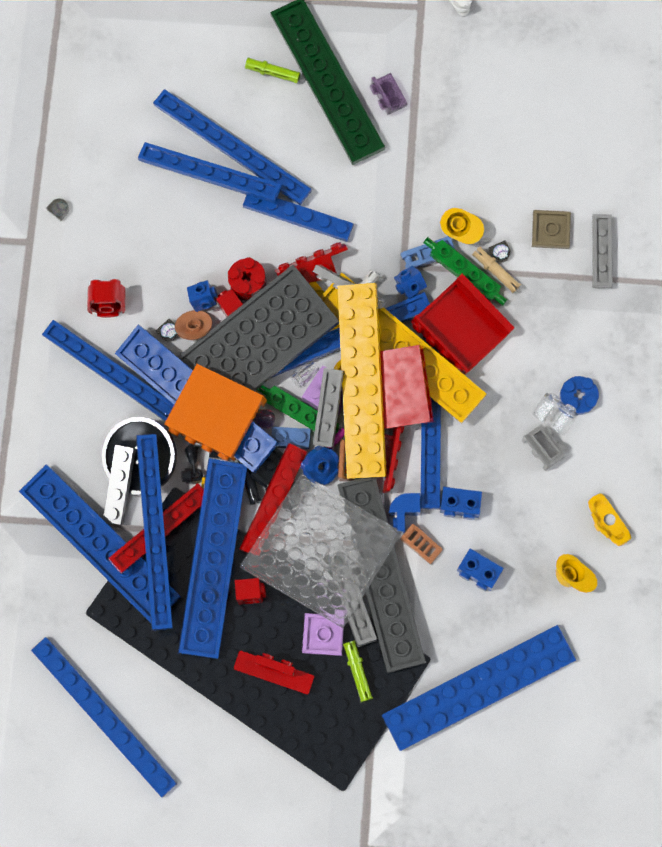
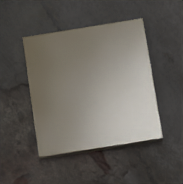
(551, 229)

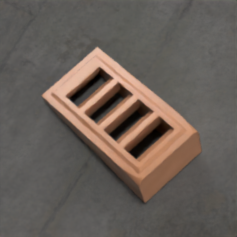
(419, 533)

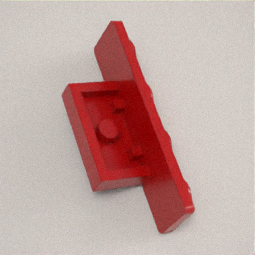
(306, 265)
(392, 446)
(273, 671)

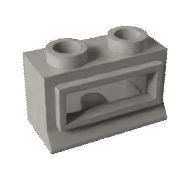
(544, 446)

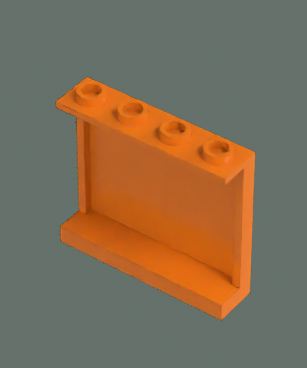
(214, 412)

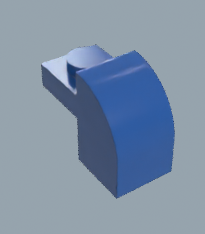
(404, 505)

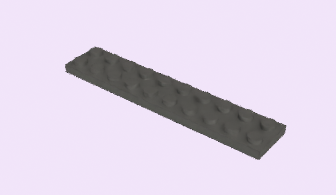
(387, 592)

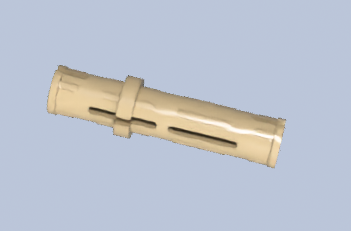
(491, 265)

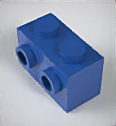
(461, 503)
(480, 570)

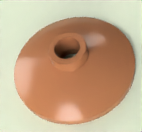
(193, 325)

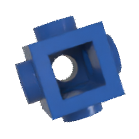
(409, 282)
(202, 295)

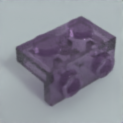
(388, 92)

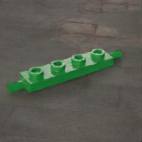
(458, 264)
(292, 407)

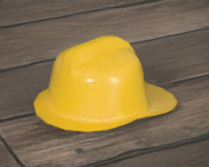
(462, 226)
(574, 574)

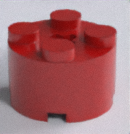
(245, 269)
(106, 298)

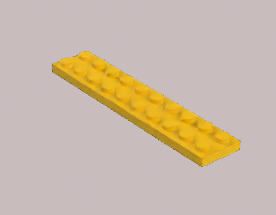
(361, 381)
(446, 383)

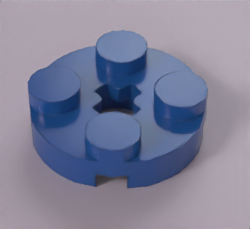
(585, 386)
(312, 461)

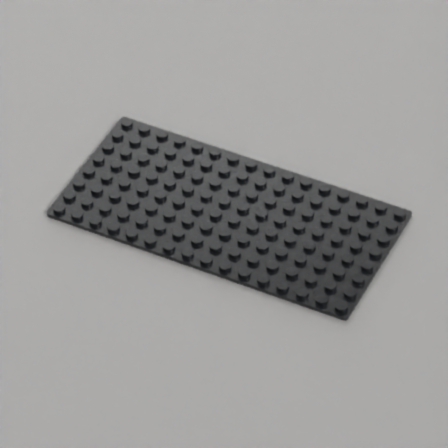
(321, 729)

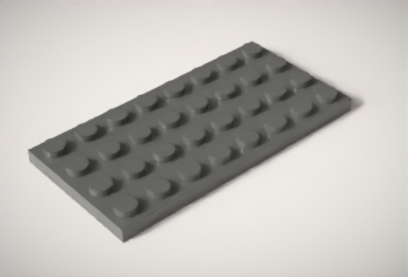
(264, 332)

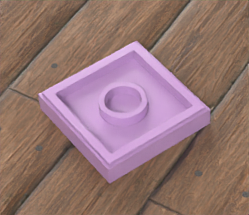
(321, 636)

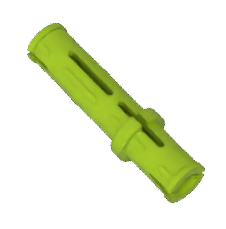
(269, 69)
(354, 662)

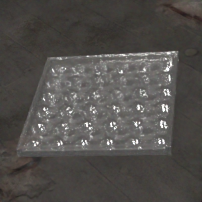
(321, 550)

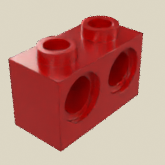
(249, 591)

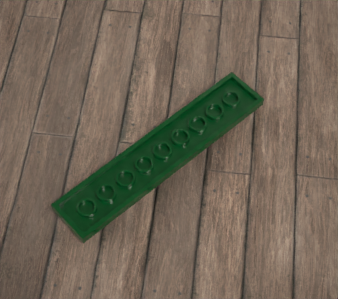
(327, 81)

